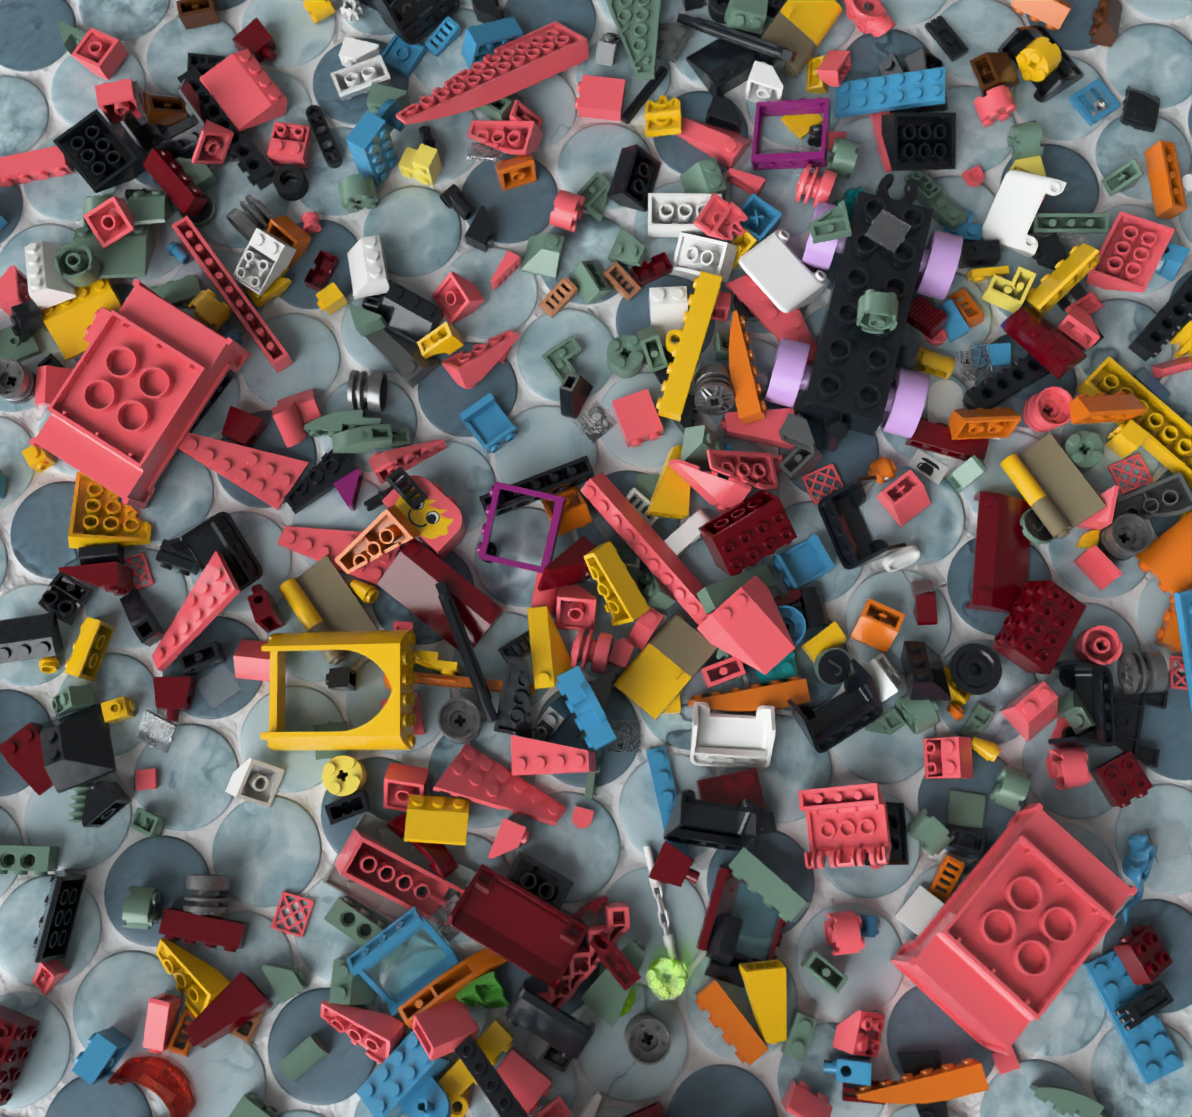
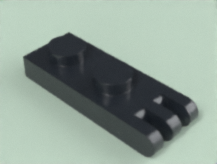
(946, 38)
(1144, 1005)

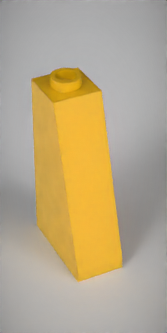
(671, 491)
(767, 995)

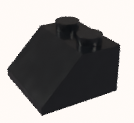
(103, 803)

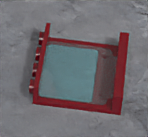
(760, 923)

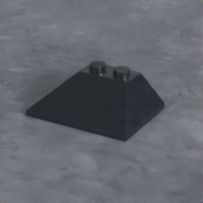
(77, 748)

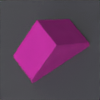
(349, 488)

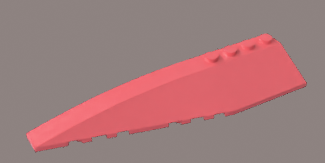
(505, 72)

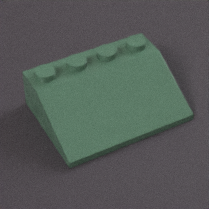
(126, 256)

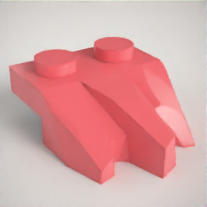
(720, 219)

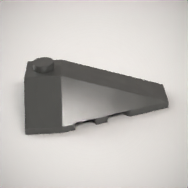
(402, 356)
(1157, 500)

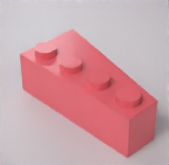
(547, 758)

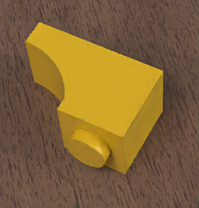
(441, 340)

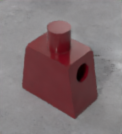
(257, 41)
(242, 427)
(265, 609)
(174, 695)
(673, 866)

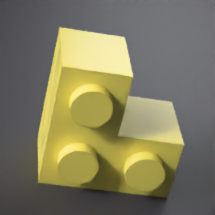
(421, 164)
(1009, 294)

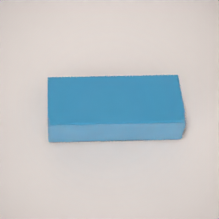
(956, 325)
(1000, 354)
(1152, 384)

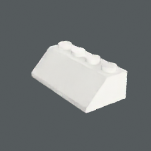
(675, 213)
(45, 283)

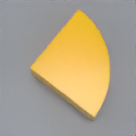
(1088, 539)

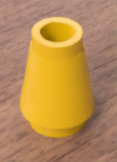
(364, 591)
(985, 748)

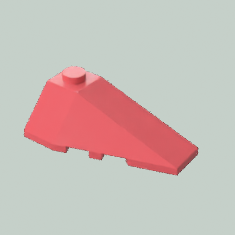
(507, 136)
(715, 141)
(475, 364)
(388, 461)
(748, 467)
(715, 490)
(372, 1030)

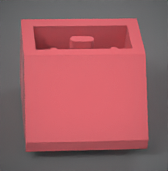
(290, 145)
(904, 498)
(948, 758)

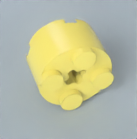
(334, 770)

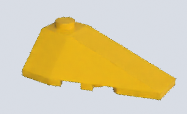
(547, 648)
(193, 976)

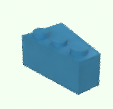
(486, 37)

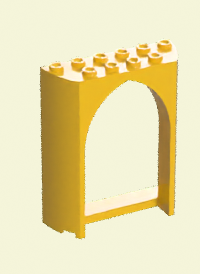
(386, 731)

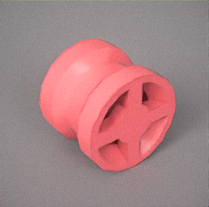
(311, 222)

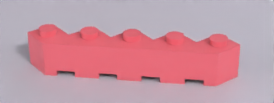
(586, 958)

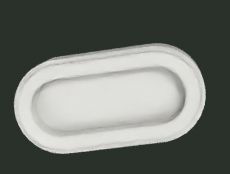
(901, 558)

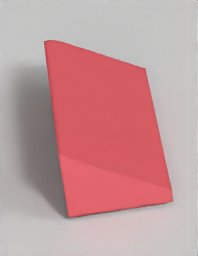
(1172, 367)

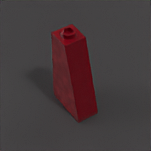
(230, 1009)

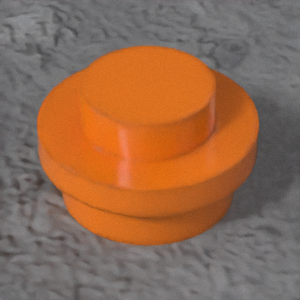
(956, 711)

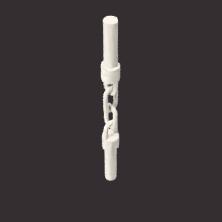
(667, 938)

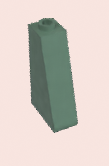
(606, 994)

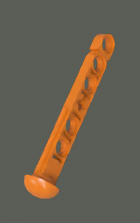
(452, 681)

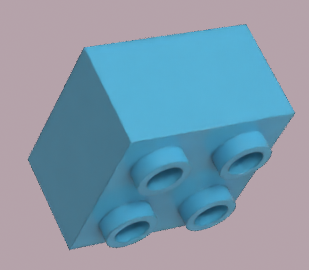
(761, 219)
(101, 1055)

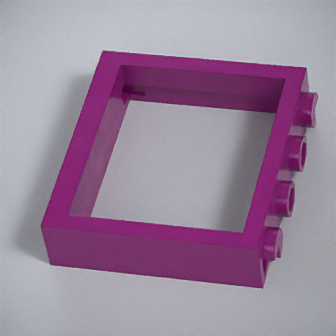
(795, 159)
(552, 534)

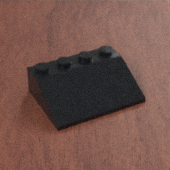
(725, 64)
(920, 140)
(99, 153)
(539, 880)
(59, 916)

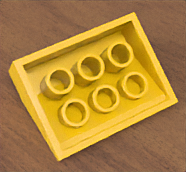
(1064, 278)
(72, 317)

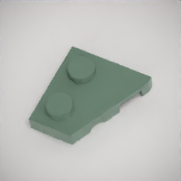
(596, 195)
(831, 225)
(627, 250)

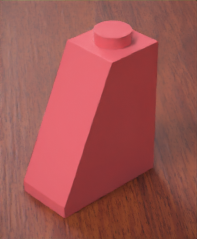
(161, 1021)

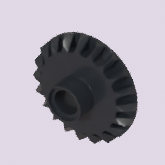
(988, 668)

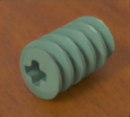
(81, 791)

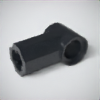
(455, 199)

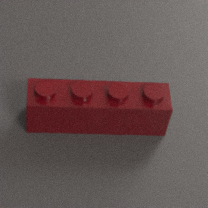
(175, 182)
(938, 439)
(203, 928)

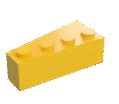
(615, 584)

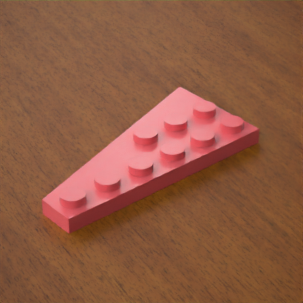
(780, 324)
(255, 471)
(321, 542)
(205, 601)
(492, 785)

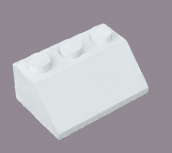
(359, 77)
(368, 267)

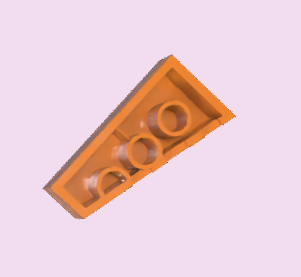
(381, 536)

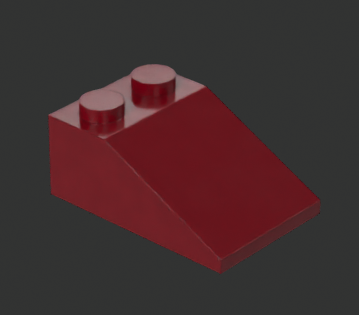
(567, 567)
(109, 576)
(25, 756)

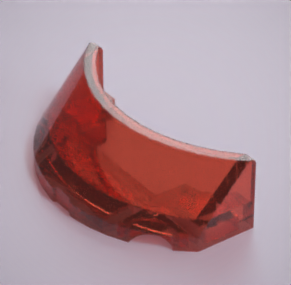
(161, 1078)

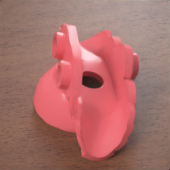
(874, 21)

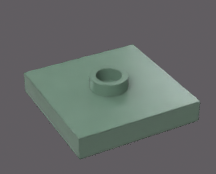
(14, 348)

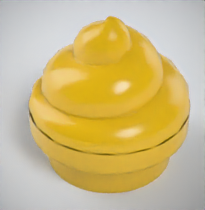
(49, 664)

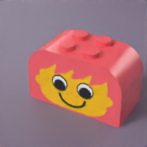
(436, 518)

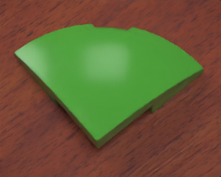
(485, 992)

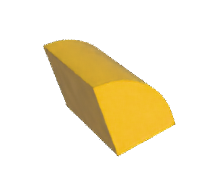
(936, 364)
(829, 637)

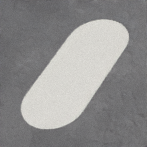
(943, 399)

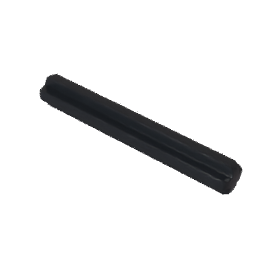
(643, 96)

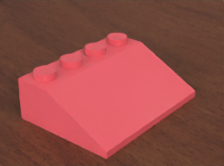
(244, 91)
(1130, 254)

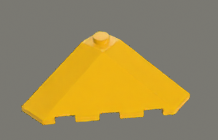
(101, 519)

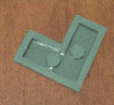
(559, 356)

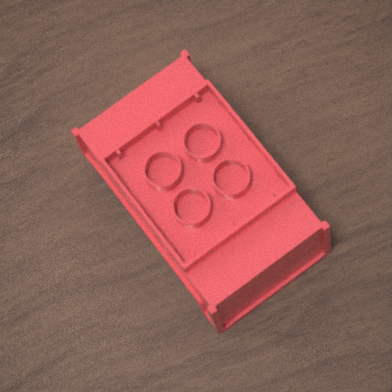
(137, 394)
(1014, 930)

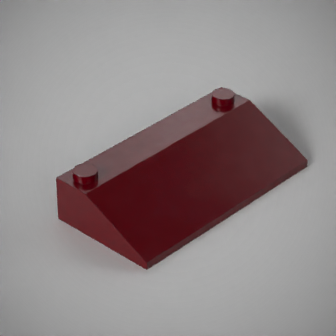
(1000, 553)
(412, 583)
(517, 925)

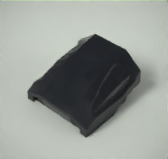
(1140, 110)
(65, 597)

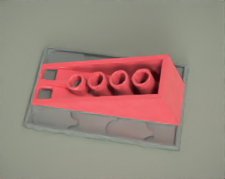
(391, 873)

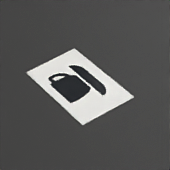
(928, 466)

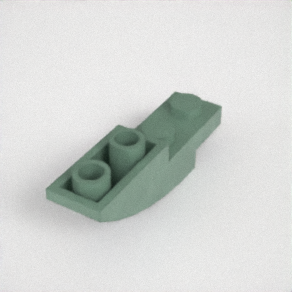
(931, 197)
(338, 422)
(370, 437)
(1067, 1100)

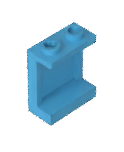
(488, 424)
(803, 563)

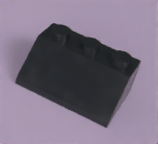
(920, 61)
(634, 178)
(410, 312)
(30, 638)
(924, 672)
(898, 836)

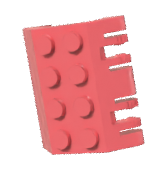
(846, 825)

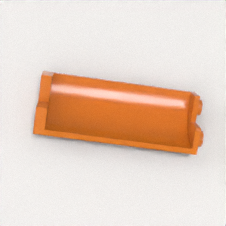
(1170, 557)

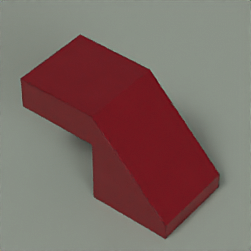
(925, 608)

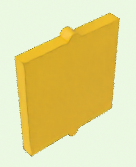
(800, 123)

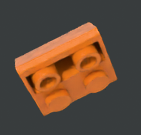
(877, 625)

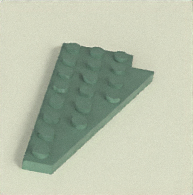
(639, 31)

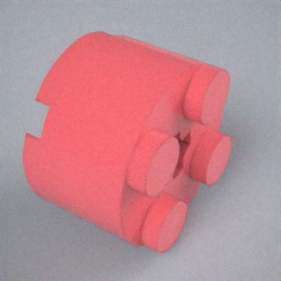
(995, 105)
(567, 210)
(1107, 642)
(1068, 767)
(843, 932)

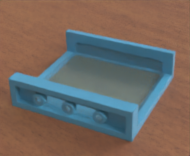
(402, 959)

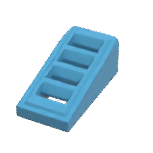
(449, 27)

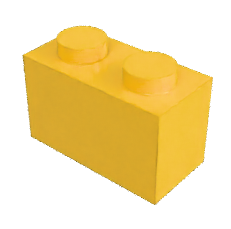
(1126, 438)

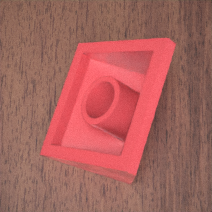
(212, 144)
(49, 382)
(306, 405)
(251, 661)

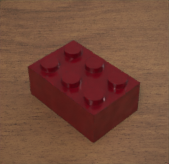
(732, 788)

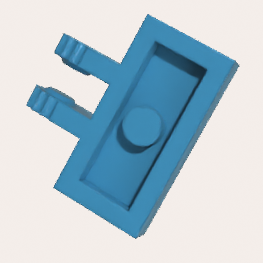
(969, 231)

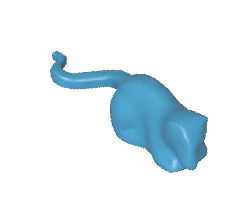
(1137, 868)

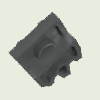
(672, 40)

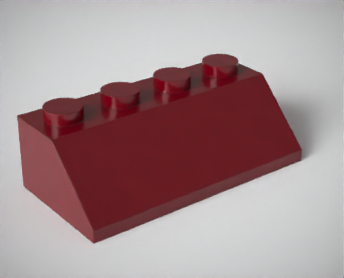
(1043, 341)

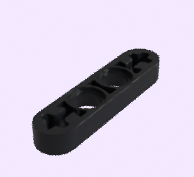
(324, 136)

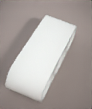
(687, 533)

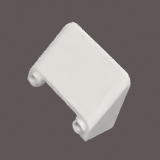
(1016, 209)
(782, 273)
(732, 739)

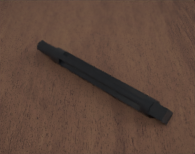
(737, 37)
(466, 651)

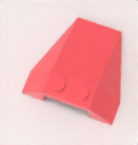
(749, 627)

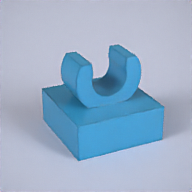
(868, 925)

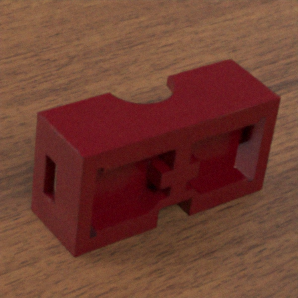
(324, 268)
(653, 270)

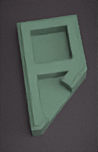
(978, 720)
(887, 723)

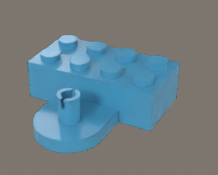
(372, 143)
(587, 708)
(407, 1084)

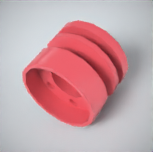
(815, 186)
(1047, 409)
(591, 650)

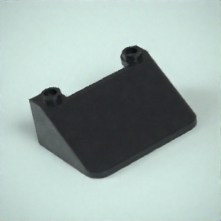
(1060, 79)
(220, 535)
(712, 823)

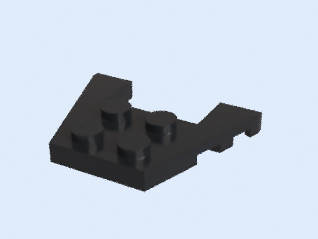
(1128, 723)

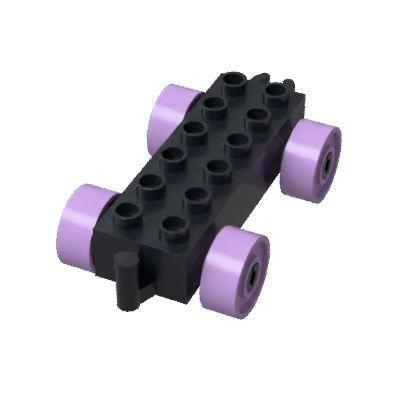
(853, 368)

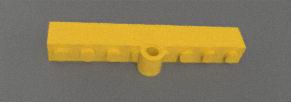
(689, 345)
(458, 1078)

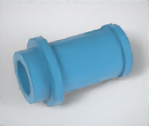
(175, 250)

